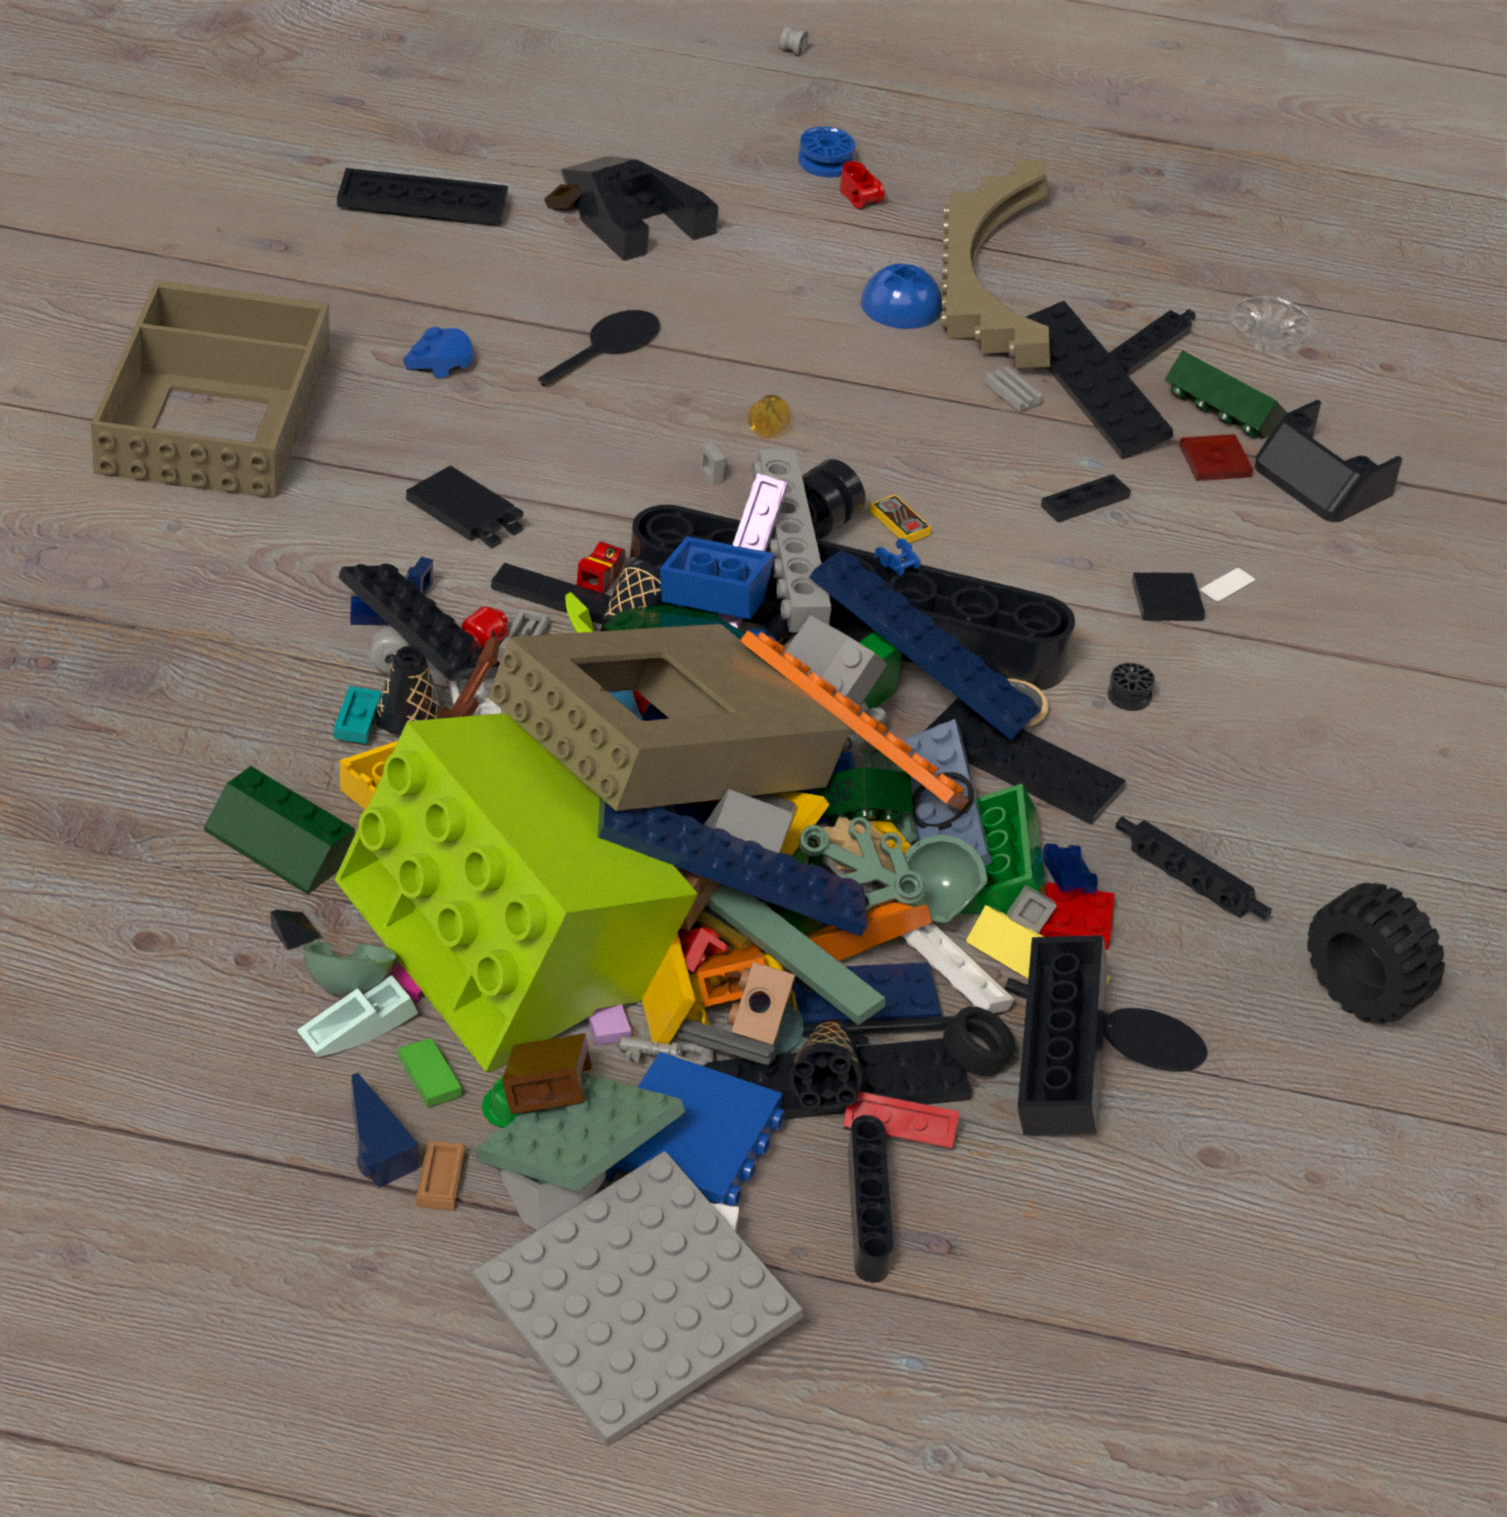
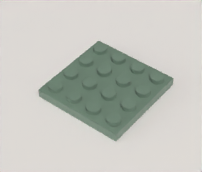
(581, 1139)

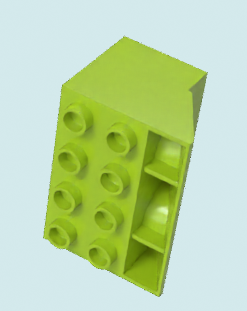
(500, 890)

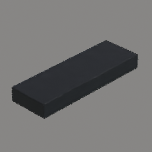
(1085, 498)

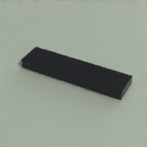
(547, 590)

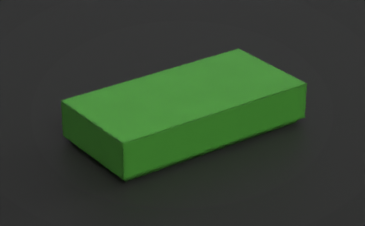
(429, 1072)

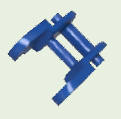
(888, 559)

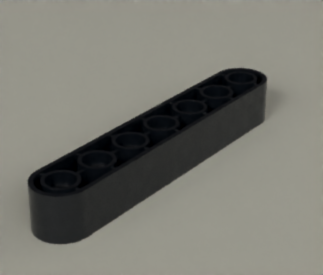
(1009, 627)

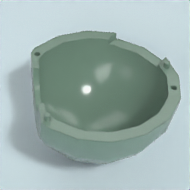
(951, 875)
(342, 975)

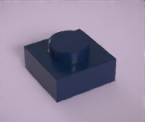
(421, 574)

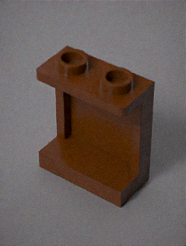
(546, 1073)

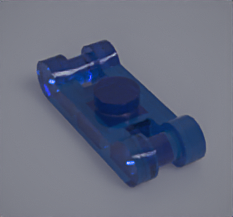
(1069, 868)

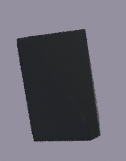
(292, 928)

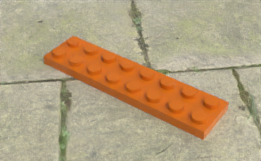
(864, 725)

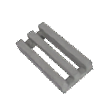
(1014, 389)
(518, 622)

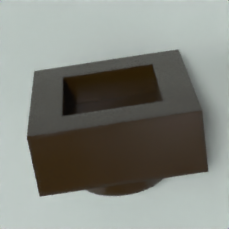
(563, 196)

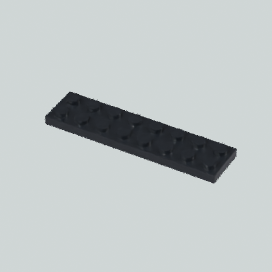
(1100, 384)
(902, 1071)

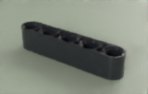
(870, 1199)

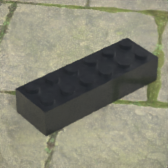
(1063, 1035)

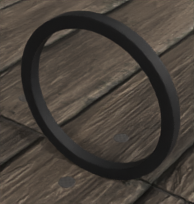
(946, 824)

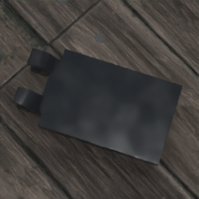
(465, 506)

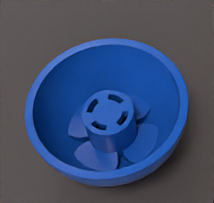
(902, 297)

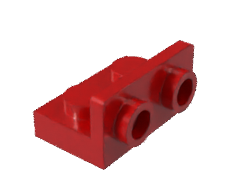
(698, 944)

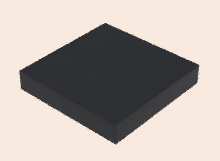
(1168, 596)

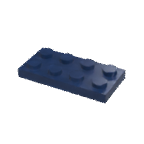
(906, 989)

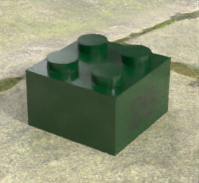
(867, 794)

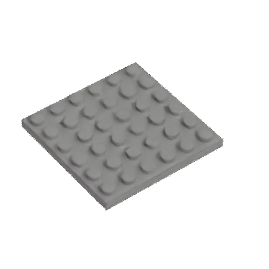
(637, 1297)

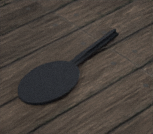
(612, 334)
(1147, 1036)

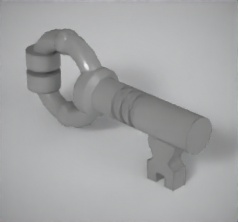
(636, 1047)

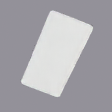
(1227, 584)

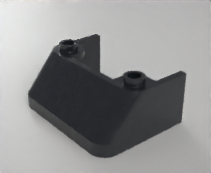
(1318, 476)

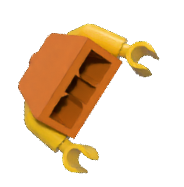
(719, 979)

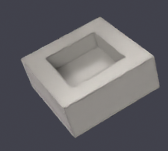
(712, 463)
(1031, 909)

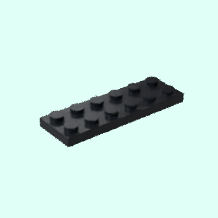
(422, 196)
(416, 619)
(1038, 764)

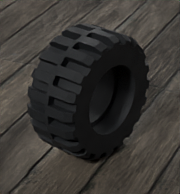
(1398, 933)

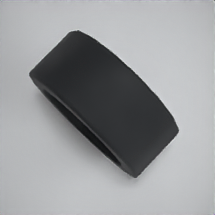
(969, 1053)

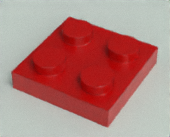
(1079, 913)

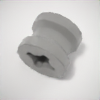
(793, 40)

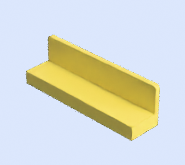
(1004, 940)

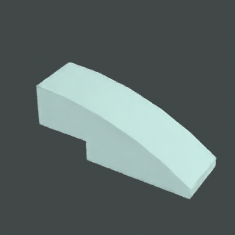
(358, 1018)

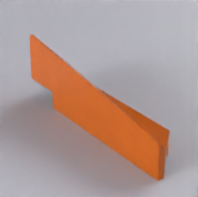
(883, 924)

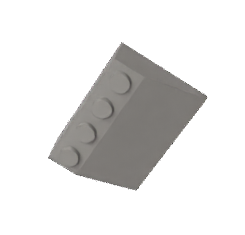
(837, 659)

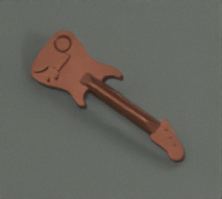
(466, 702)

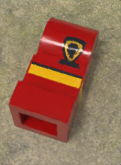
(601, 564)

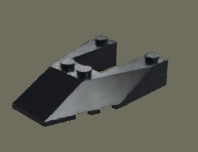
(625, 192)

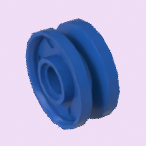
(825, 151)

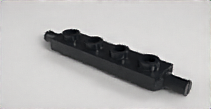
(1152, 340)
(1193, 869)

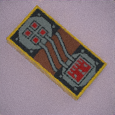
(900, 519)

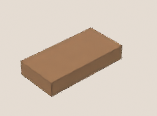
(440, 1175)

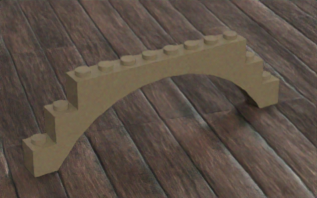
(966, 304)

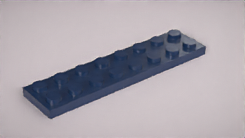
(926, 643)
(737, 864)

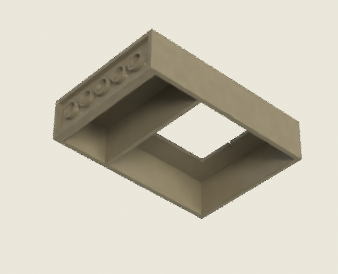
(213, 347)
(727, 710)

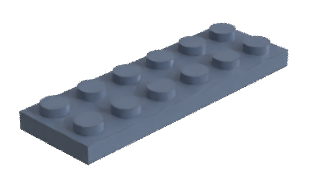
(946, 750)

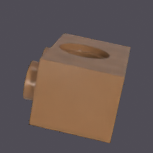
(765, 1025)

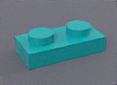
(357, 715)

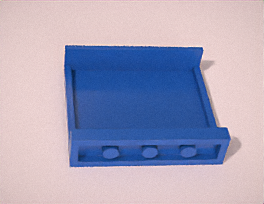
(718, 1135)

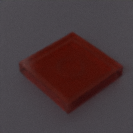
(1216, 457)

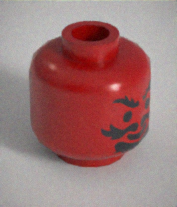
(486, 624)

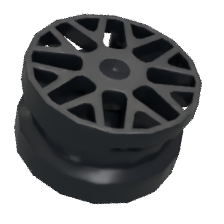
(1131, 689)

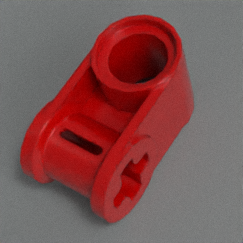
(860, 185)

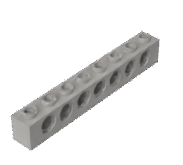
(793, 542)

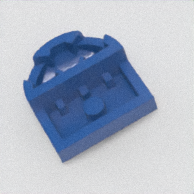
(440, 351)

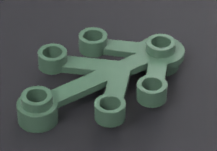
(869, 866)

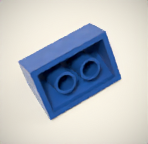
(716, 577)

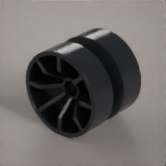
(832, 495)

